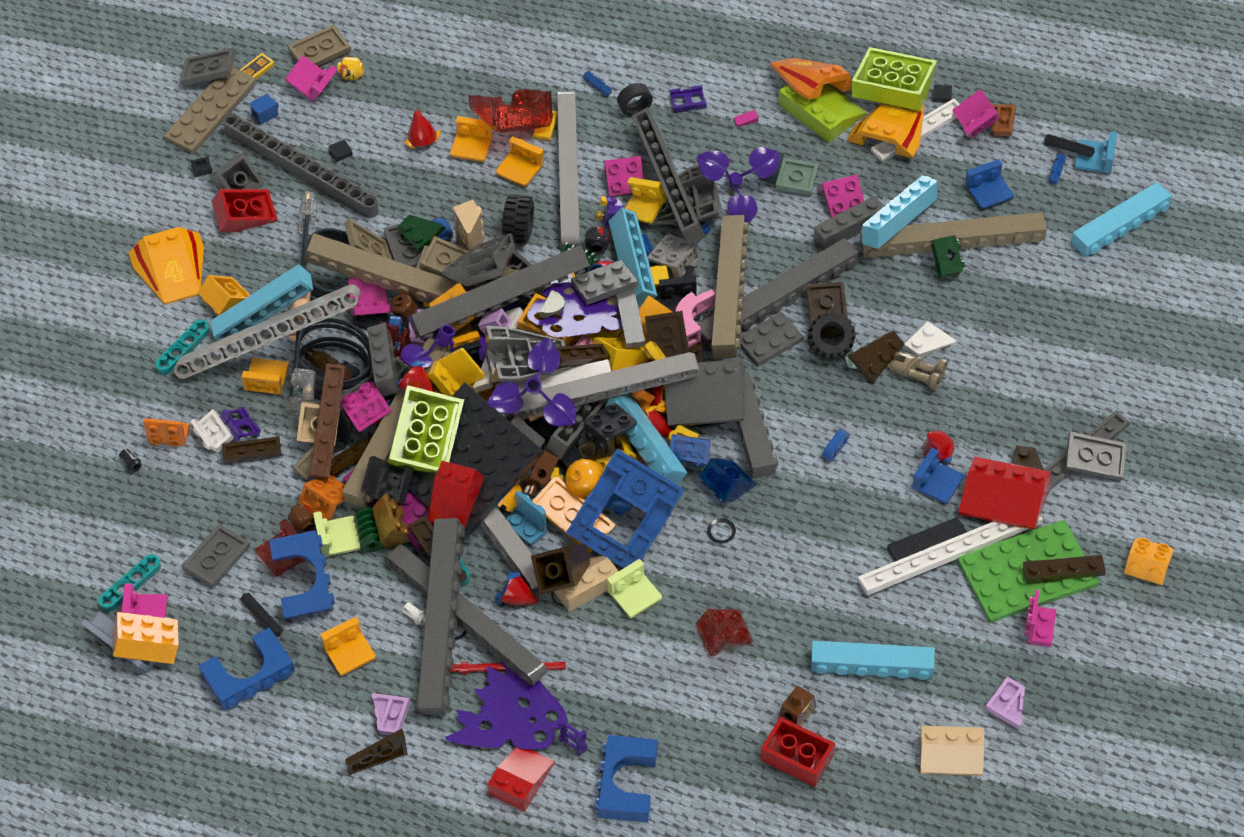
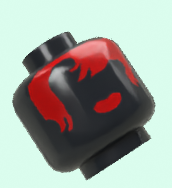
(596, 239)

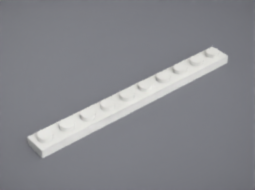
(937, 555)

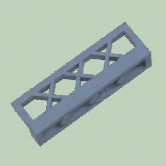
(103, 628)

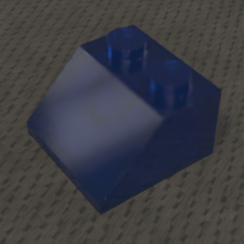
(726, 479)

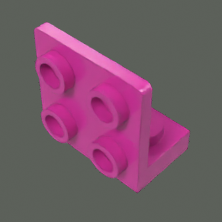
(309, 78)
(976, 114)
(618, 173)
(842, 194)
(371, 301)
(365, 406)
(143, 604)
(1039, 623)

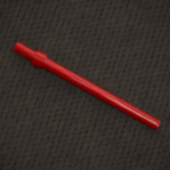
(465, 667)

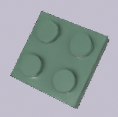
(797, 176)

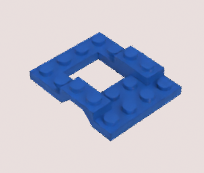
(639, 487)

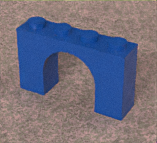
(304, 546)
(232, 690)
(621, 752)

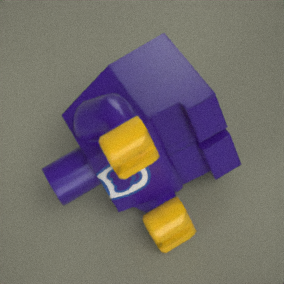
(611, 207)

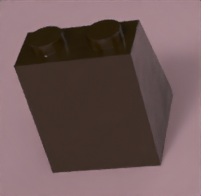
(560, 567)

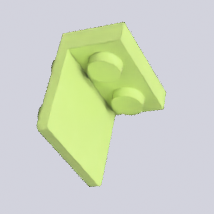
(337, 535)
(633, 589)

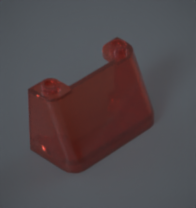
(528, 110)

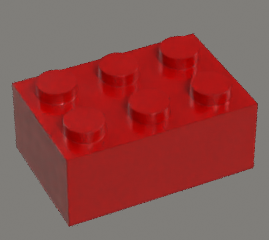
(797, 751)

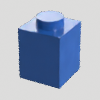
(264, 108)

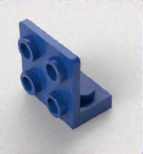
(988, 185)
(691, 449)
(936, 478)

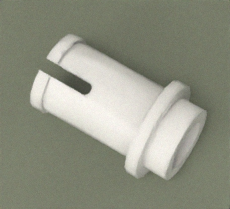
(414, 613)

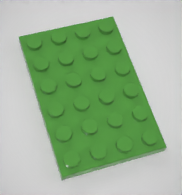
(999, 577)

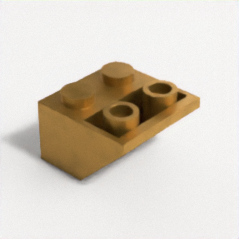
(390, 522)

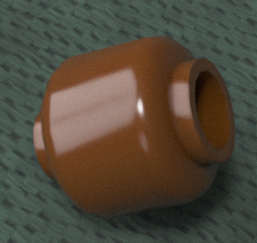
(403, 306)
(302, 518)

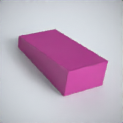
(746, 118)

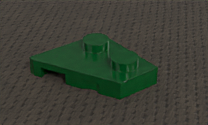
(420, 231)

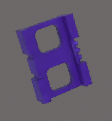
(686, 94)
(235, 424)
(579, 739)

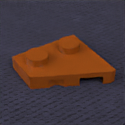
(1005, 124)

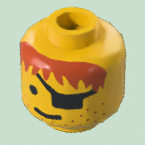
(350, 68)

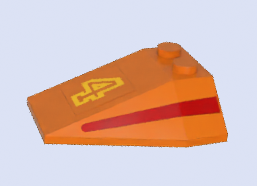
(808, 76)

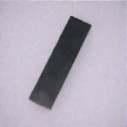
(926, 539)

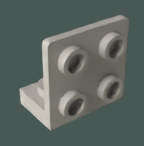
(675, 254)

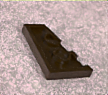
(876, 355)
(380, 752)

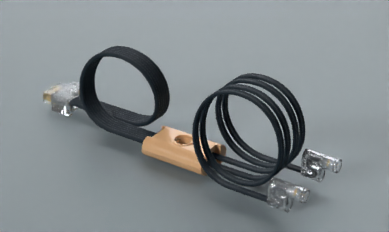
(301, 376)

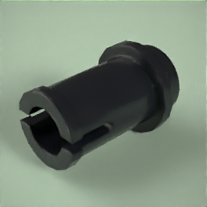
(133, 463)

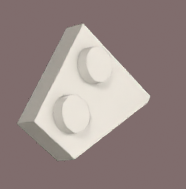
(928, 340)

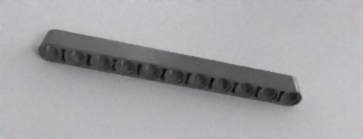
(301, 165)
(471, 619)

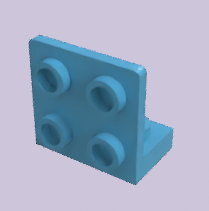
(1102, 158)
(528, 520)

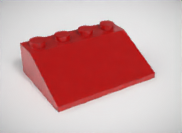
(1005, 493)

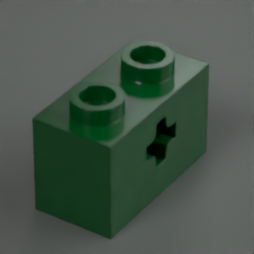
(944, 265)

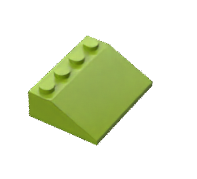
(893, 78)
(825, 115)
(425, 429)

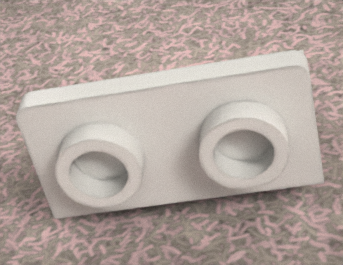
(212, 431)

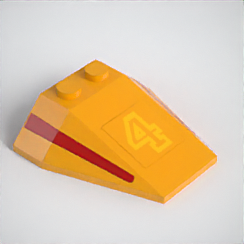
(891, 125)
(170, 263)

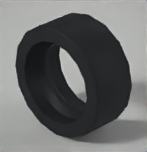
(630, 92)

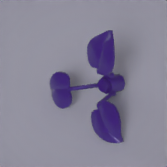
(714, 165)
(416, 353)
(507, 395)

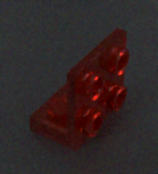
(264, 552)
(722, 628)

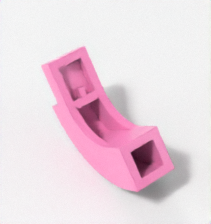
(691, 308)

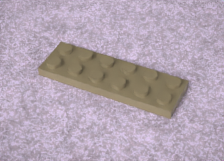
(209, 109)

